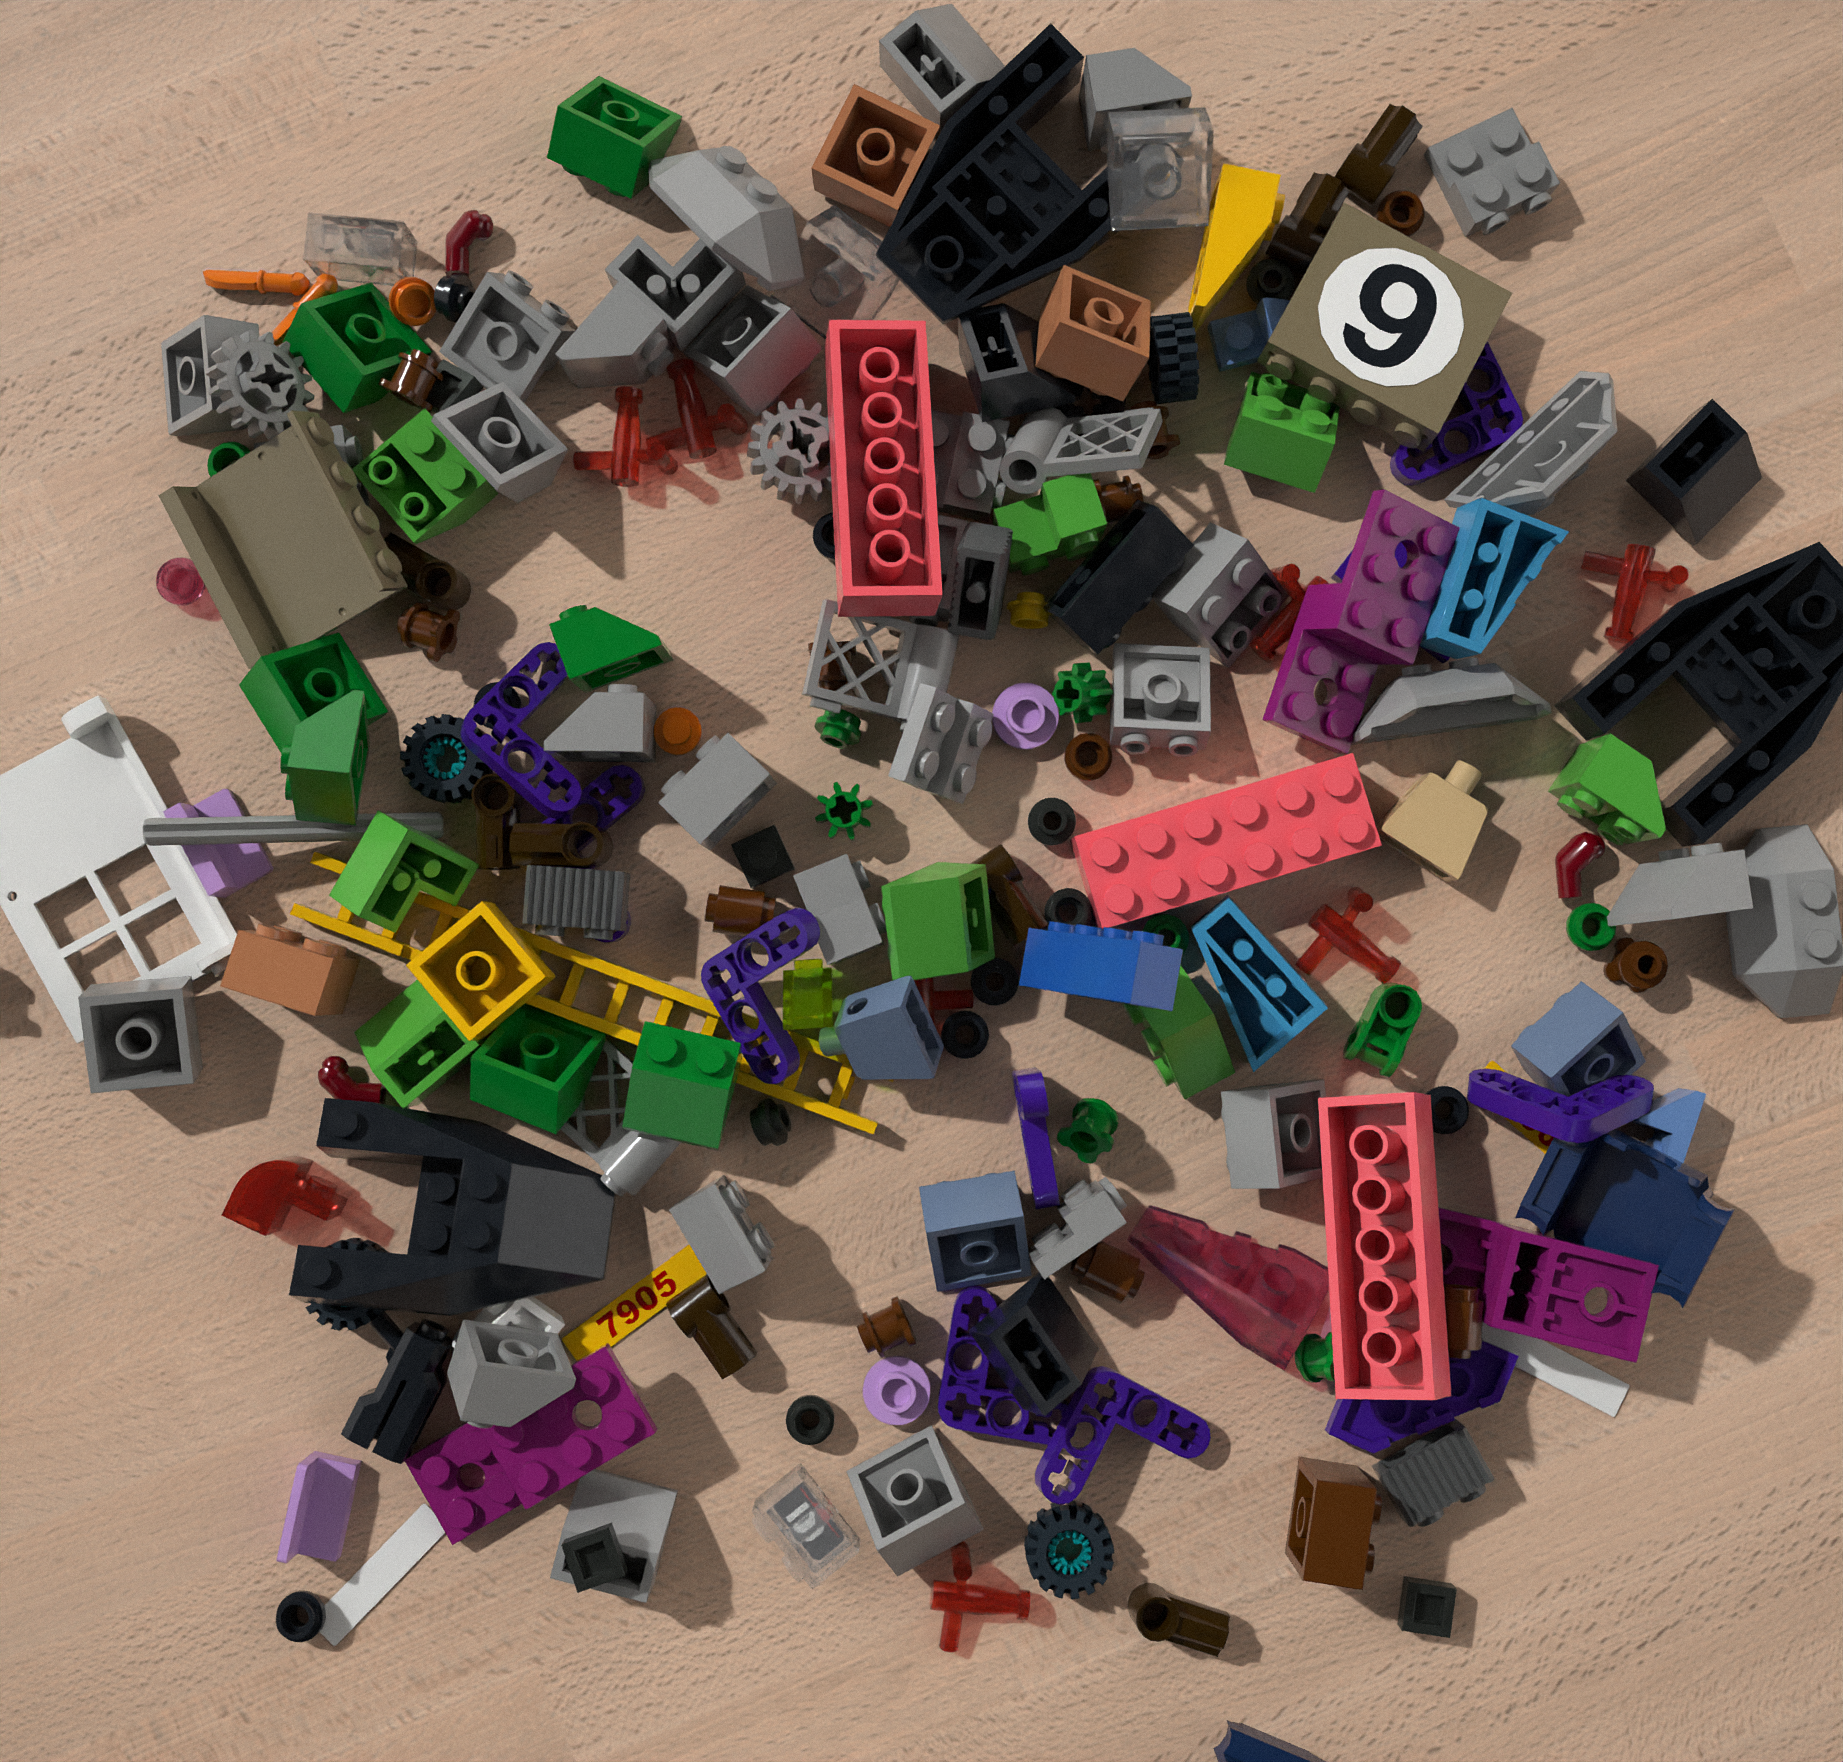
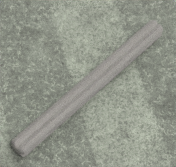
(272, 829)

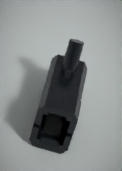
(407, 1391)

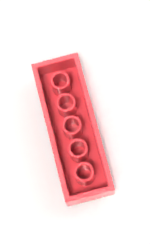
(882, 468)
(1225, 841)
(1384, 1247)

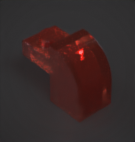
(271, 1188)

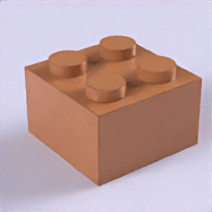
(873, 155)
(1093, 333)
(291, 973)

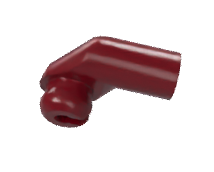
(461, 236)
(1573, 860)
(341, 1085)

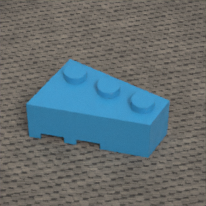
(1485, 574)
(1256, 982)

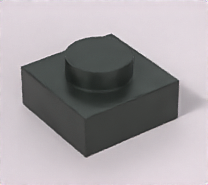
(454, 387)
(762, 856)
(594, 1557)
(1426, 1607)

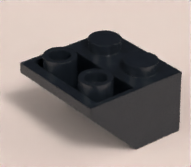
(1000, 363)
(1698, 472)
(1036, 1345)

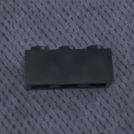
(1119, 576)

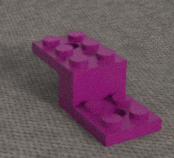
(1362, 622)
(1541, 1283)
(536, 1453)

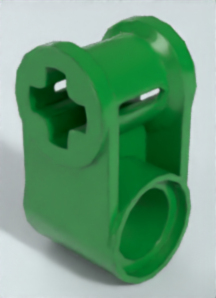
(1383, 1031)

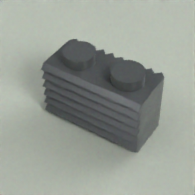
(980, 580)
(577, 900)
(1434, 1474)

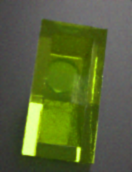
(808, 995)

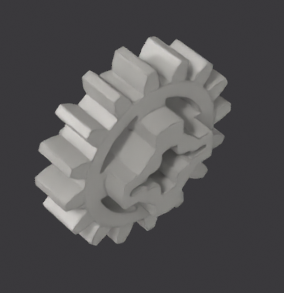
(262, 384)
(787, 467)

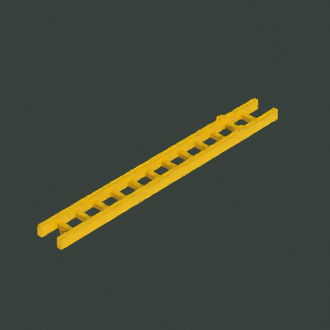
(608, 1024)

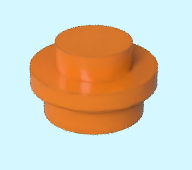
(412, 301)
(677, 731)

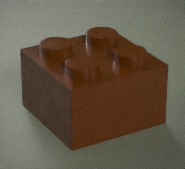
(1332, 1523)

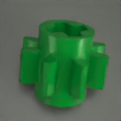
(1082, 692)
(832, 806)

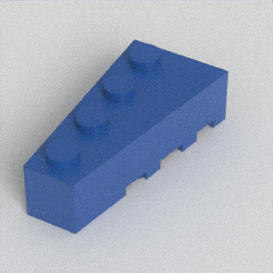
(1102, 964)

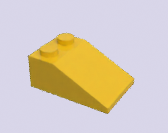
(1240, 218)

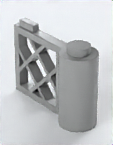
(1050, 441)
(922, 656)
(626, 1155)

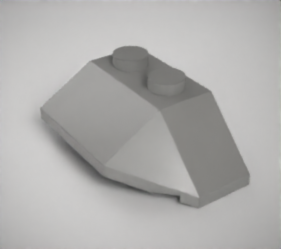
(732, 212)
(1546, 448)
(1448, 701)
(1792, 938)

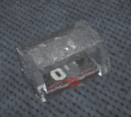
(359, 248)
(804, 1527)

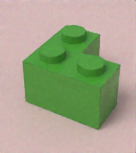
(1055, 524)
(394, 866)
(1185, 1040)

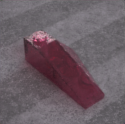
(1248, 1289)

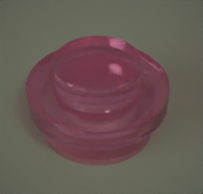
(179, 582)

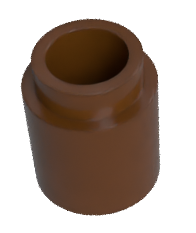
(738, 910)
(1108, 1271)
(1463, 1319)

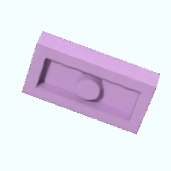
(222, 867)
(319, 1507)

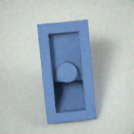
(1242, 337)
(1674, 1121)

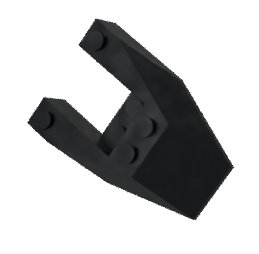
(990, 201)
(1755, 658)
(487, 1220)

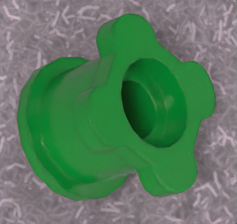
(1090, 1130)
(1315, 1358)

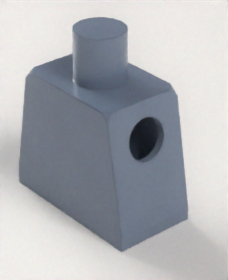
(885, 1033)

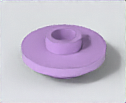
(1025, 716)
(896, 1390)

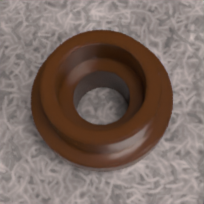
(1408, 204)
(1098, 746)

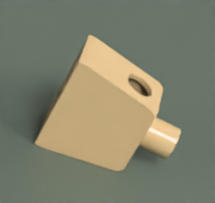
(1437, 821)

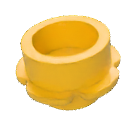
(1028, 611)

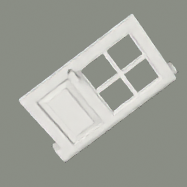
(74, 816)

